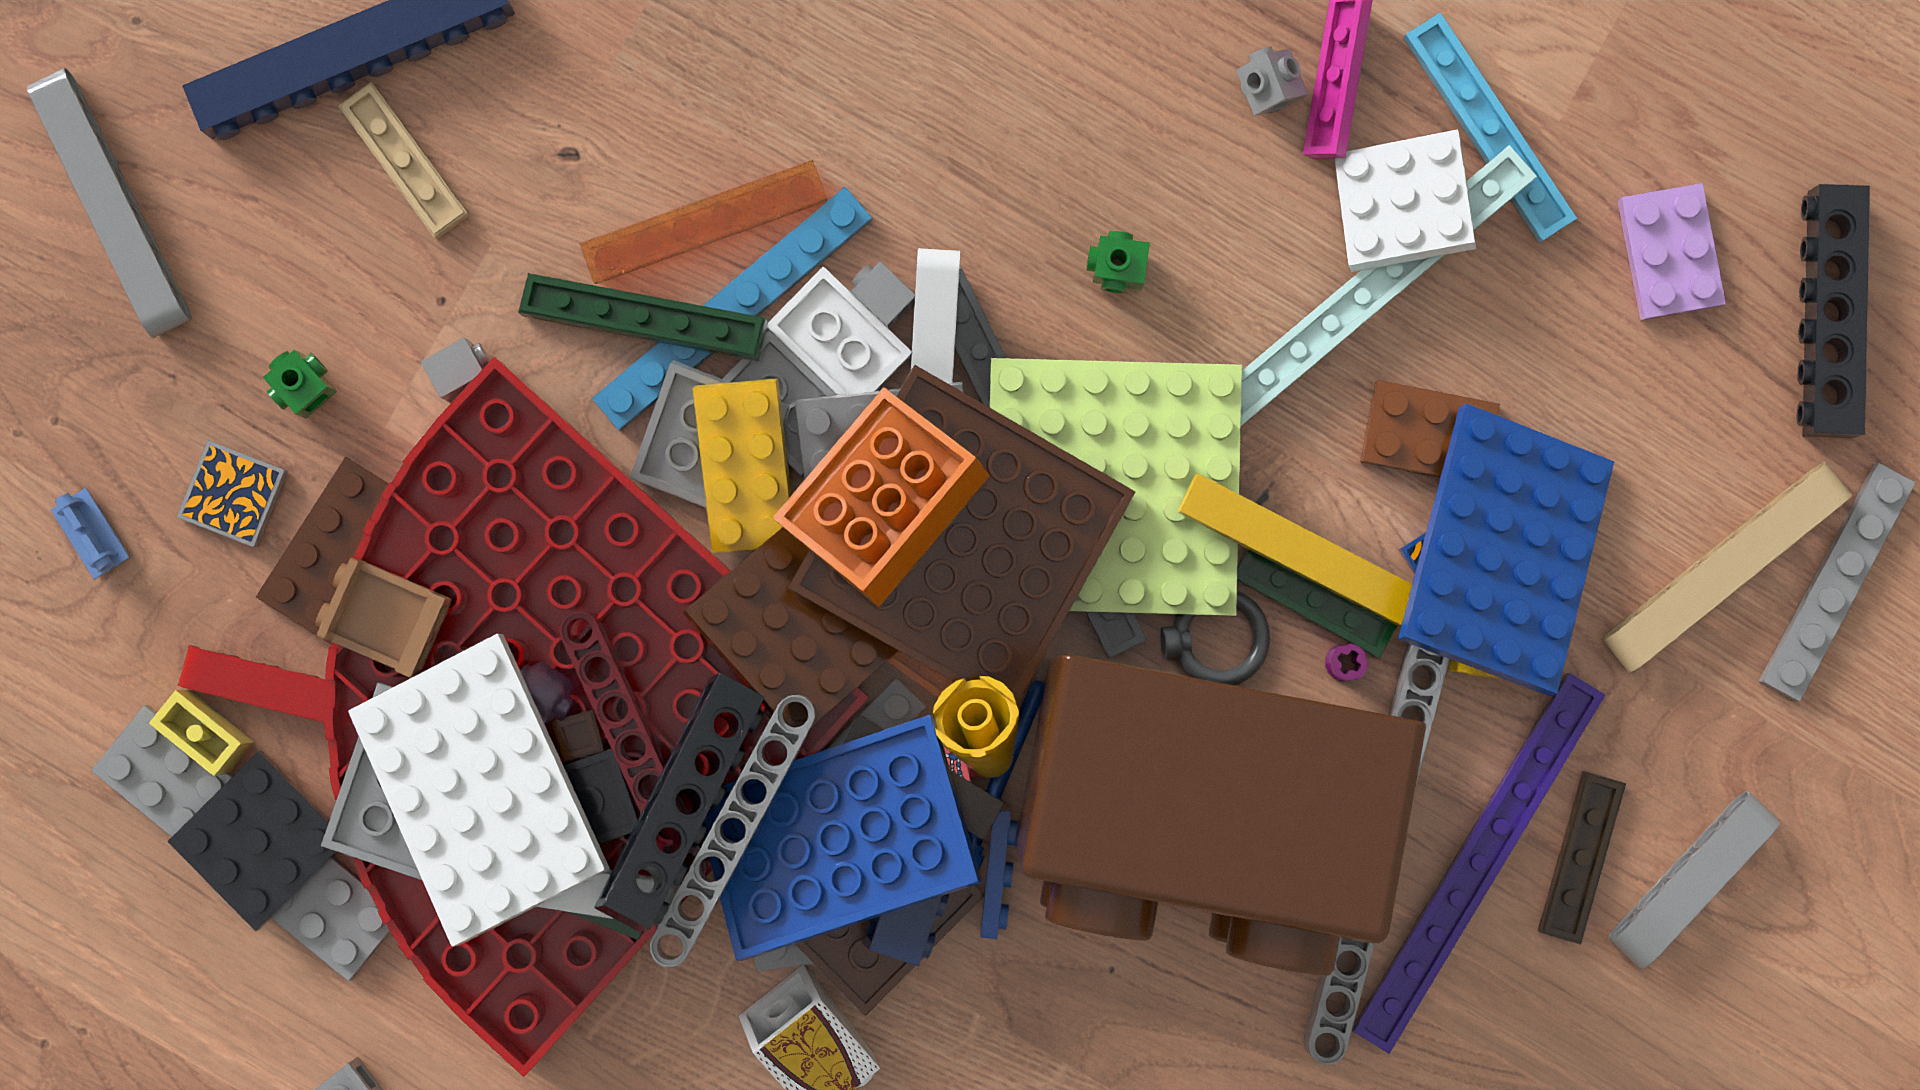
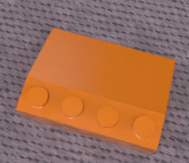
(882, 496)

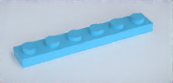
(1486, 121)

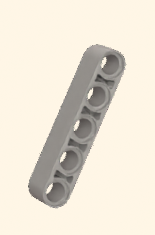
(1694, 879)

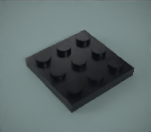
(256, 841)

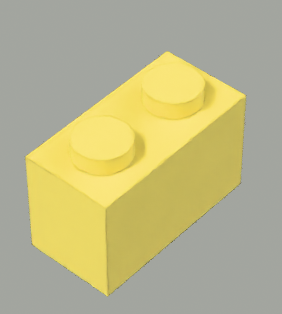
(201, 732)

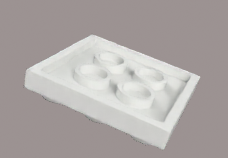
(1405, 201)

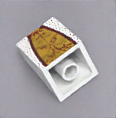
(807, 1037)

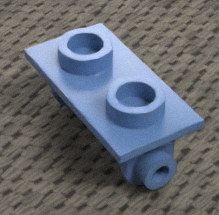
(89, 532)

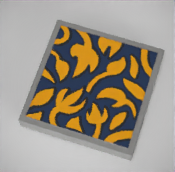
(232, 494)

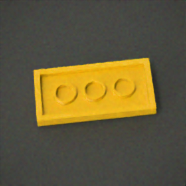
(742, 461)

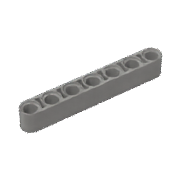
(109, 202)
(719, 846)

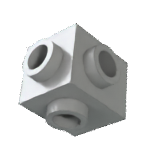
(1271, 80)

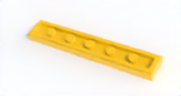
(1296, 548)

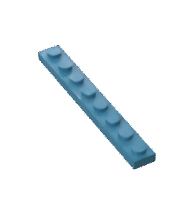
(747, 294)

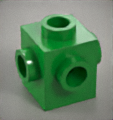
(1130, 252)
(300, 396)

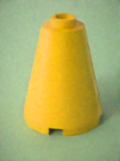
(978, 724)

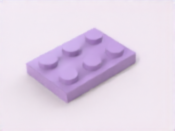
(1671, 251)

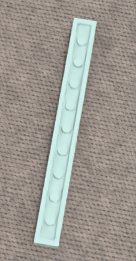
(1366, 295)

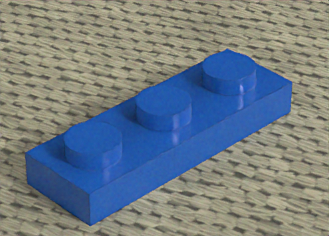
(998, 875)

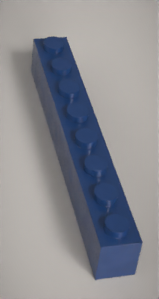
(334, 59)

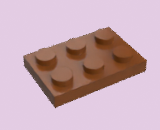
(1413, 427)

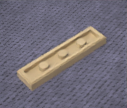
(403, 160)

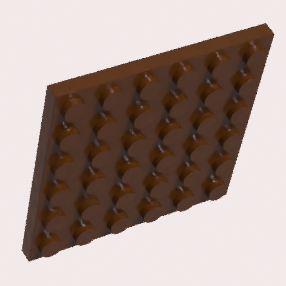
(1004, 566)

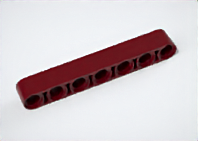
(618, 731)

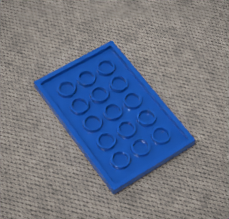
(1507, 550)
(847, 840)

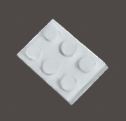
(838, 337)

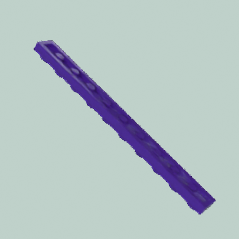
(1477, 863)

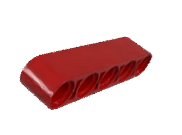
(262, 685)

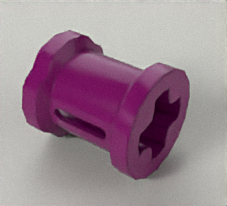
(1358, 659)

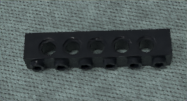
(1850, 211)
(621, 895)

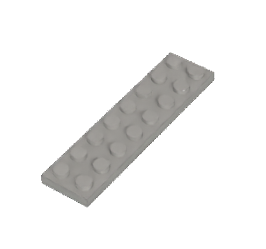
(327, 915)

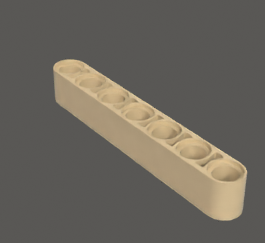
(1726, 567)

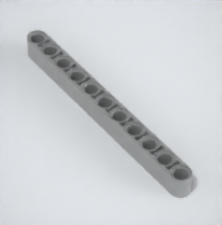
(1352, 982)

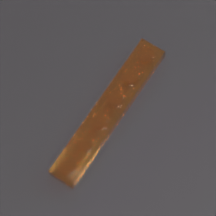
(703, 222)

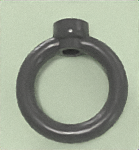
(1177, 644)

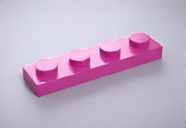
(1337, 79)

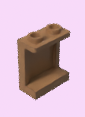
(382, 616)

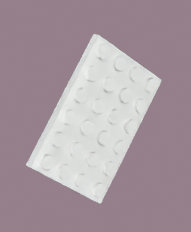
(478, 790)

